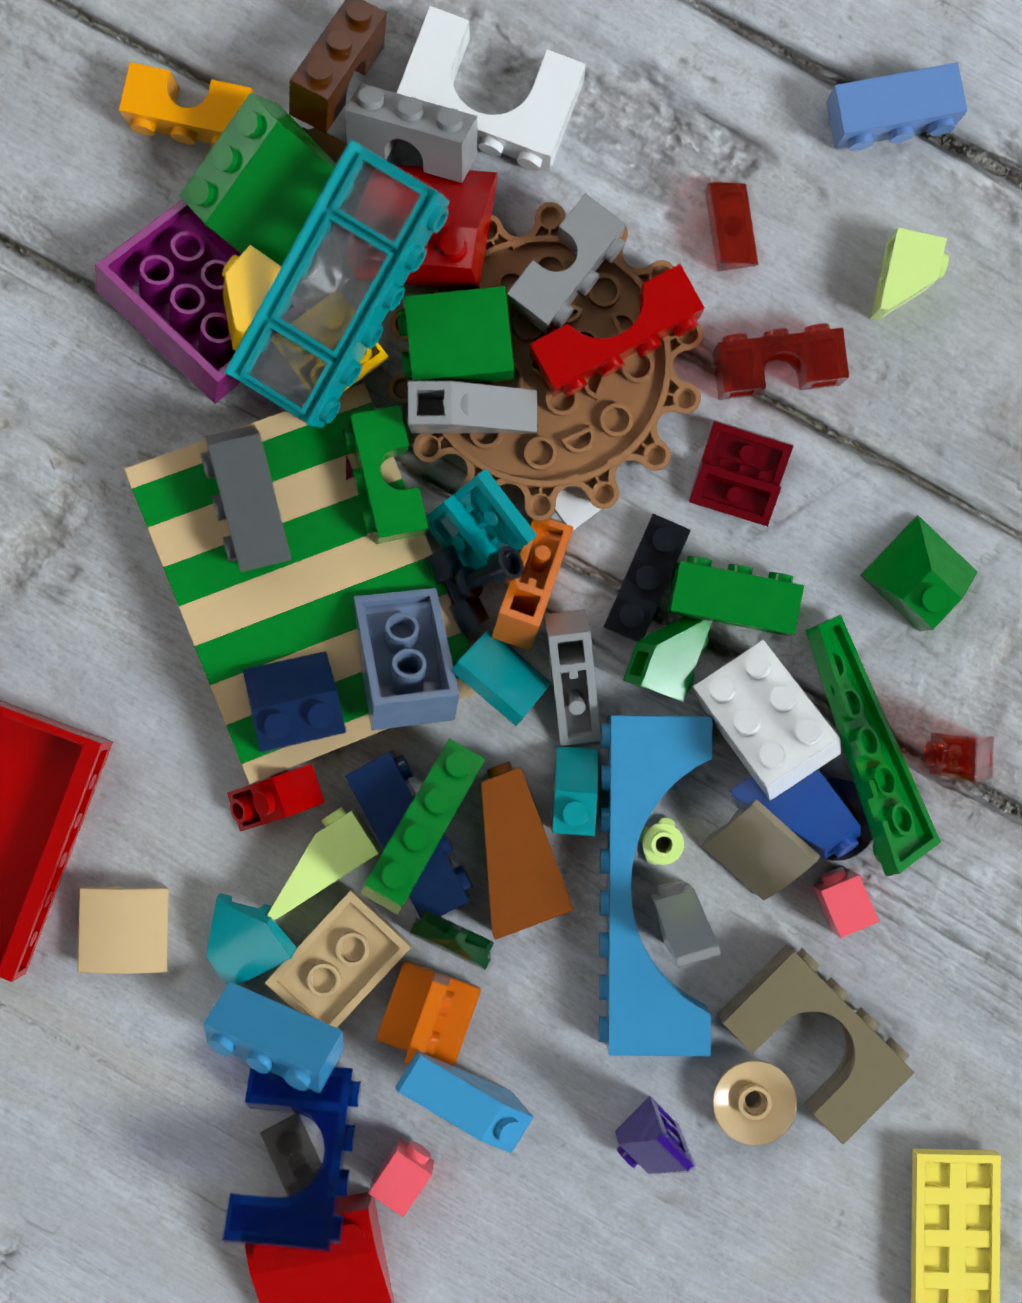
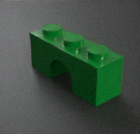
(390, 511)

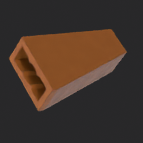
(520, 860)

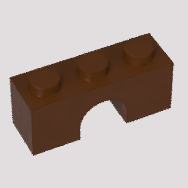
(345, 46)

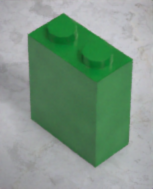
(457, 336)

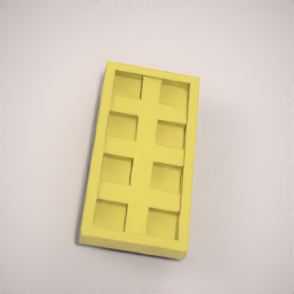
(955, 1226)

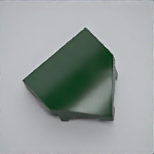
(453, 939)

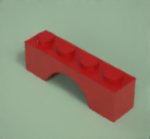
(570, 357)

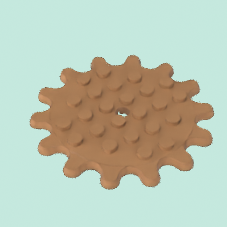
(597, 428)

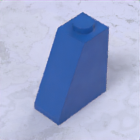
(810, 811)

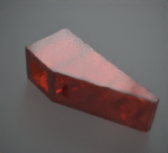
(960, 756)

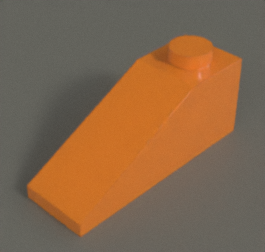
(529, 594)

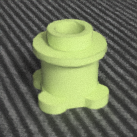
(651, 834)

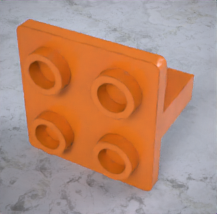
(428, 1013)

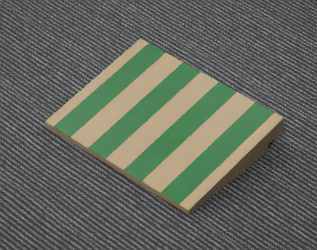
(290, 605)

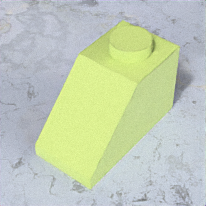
(908, 269)

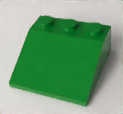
(259, 180)

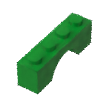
(422, 826)

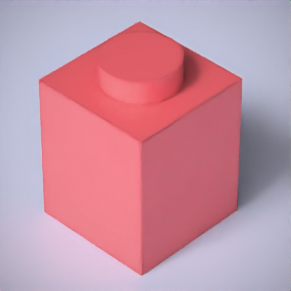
(845, 902)
(402, 1176)

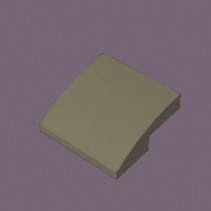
(760, 850)

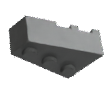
(246, 498)

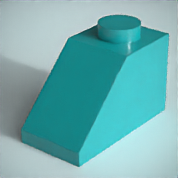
(575, 791)

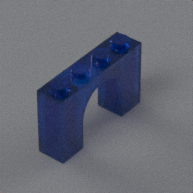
(310, 1216)

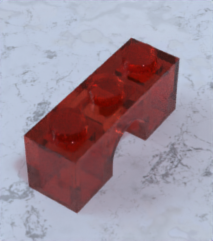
(814, 354)

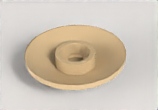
(761, 1121)

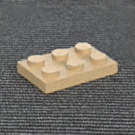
(339, 961)

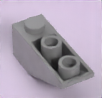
(470, 408)

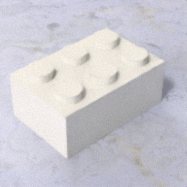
(767, 720)

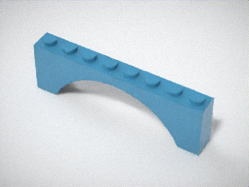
(642, 1005)

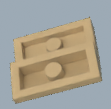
(122, 930)

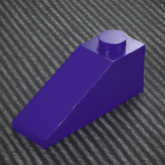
(653, 1141)

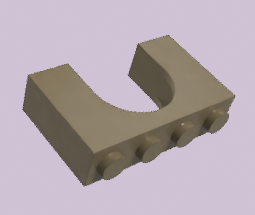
(869, 1068)

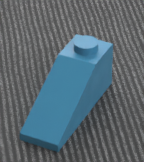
(466, 1101)

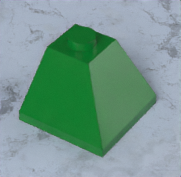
(920, 575)

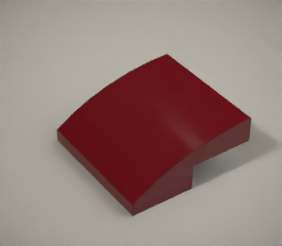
(740, 473)

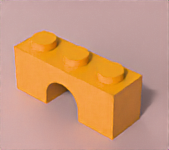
(152, 106)

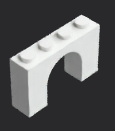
(527, 132)

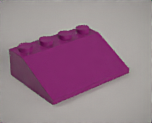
(172, 293)

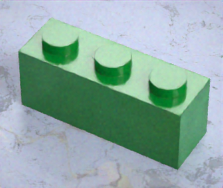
(735, 596)

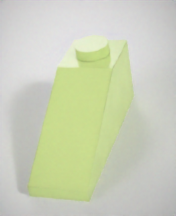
(330, 856)

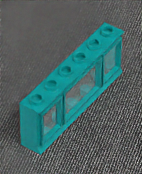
(338, 285)

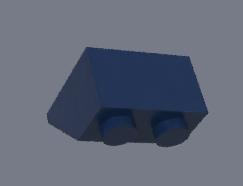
(294, 701)

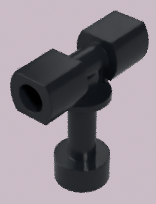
(467, 583)

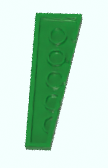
(882, 778)

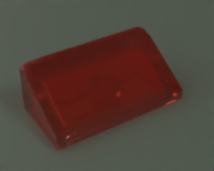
(731, 225)

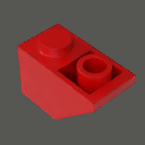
(275, 798)

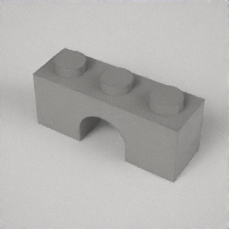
(440, 133)
(546, 295)

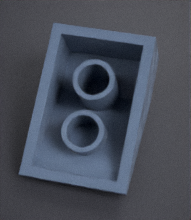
(405, 659)

